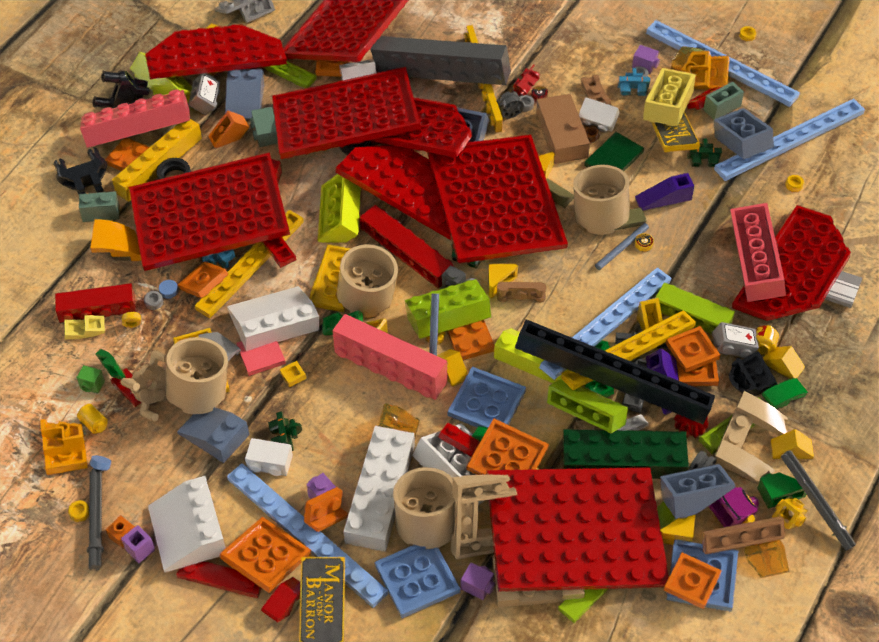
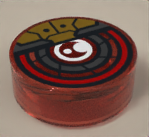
(539, 92)

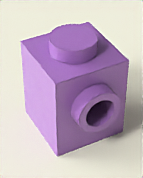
(646, 58)
(319, 485)
(138, 544)
(478, 581)

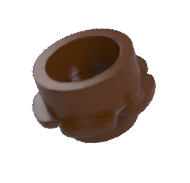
(592, 134)

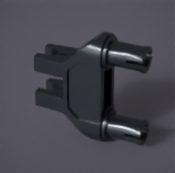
(124, 91)
(84, 174)

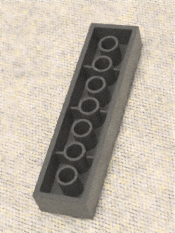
(443, 59)

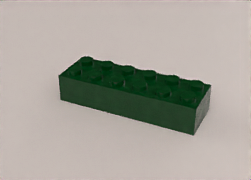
(593, 449)

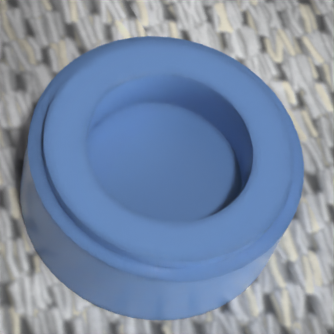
(168, 289)
(100, 463)

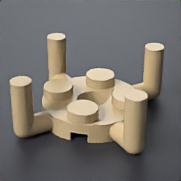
(139, 381)

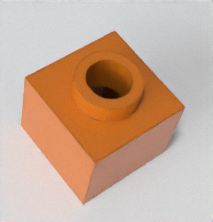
(118, 529)

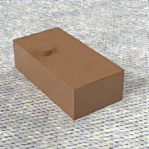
(562, 128)

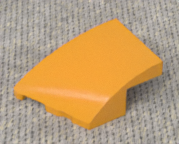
(709, 70)
(116, 239)
(63, 447)

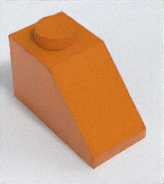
(228, 130)

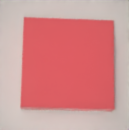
(261, 358)

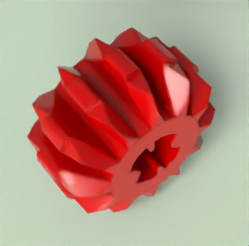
(689, 426)

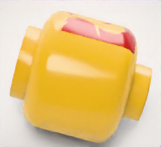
(767, 338)

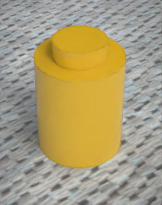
(92, 419)

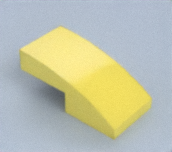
(86, 328)

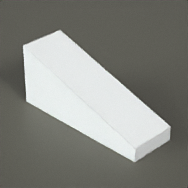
(635, 423)

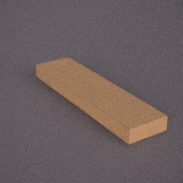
(743, 535)

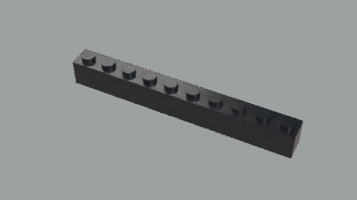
(615, 371)

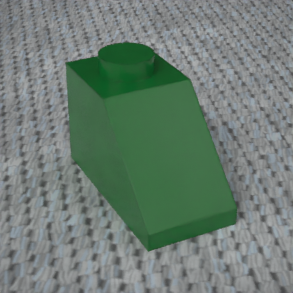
(778, 487)

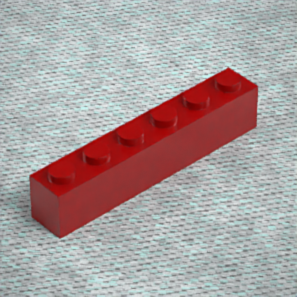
(405, 245)

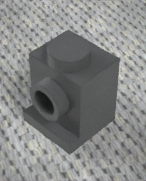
(452, 276)

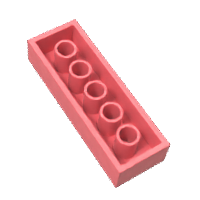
(135, 118)
(758, 252)
(390, 356)

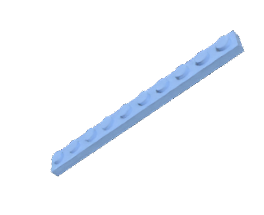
(736, 69)
(792, 138)
(614, 315)
(293, 523)

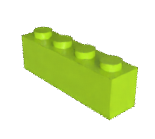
(702, 310)
(588, 406)

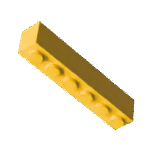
(144, 168)

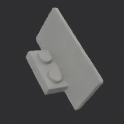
(249, 8)

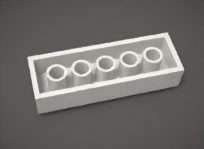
(373, 503)

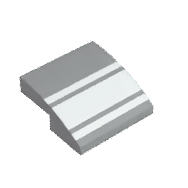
(844, 289)

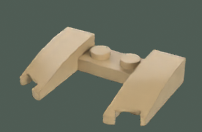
(729, 453)
(467, 491)
(520, 598)

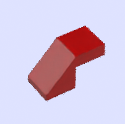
(282, 600)

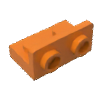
(325, 510)

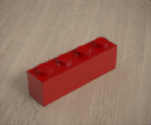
(95, 301)

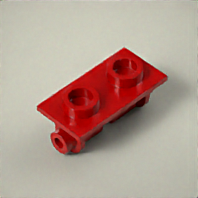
(528, 76)

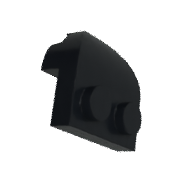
(751, 375)

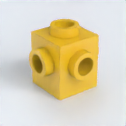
(784, 510)

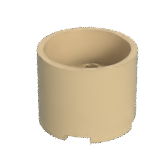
(601, 199)
(367, 280)
(196, 375)
(424, 507)

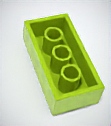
(457, 307)

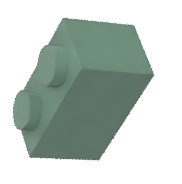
(723, 100)
(265, 127)
(99, 206)

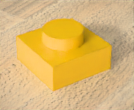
(292, 373)

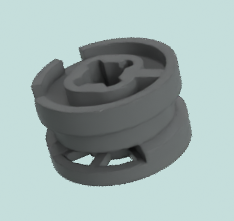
(510, 104)
(702, 460)

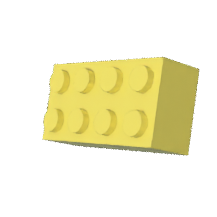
(669, 97)

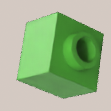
(90, 379)

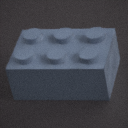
(743, 133)

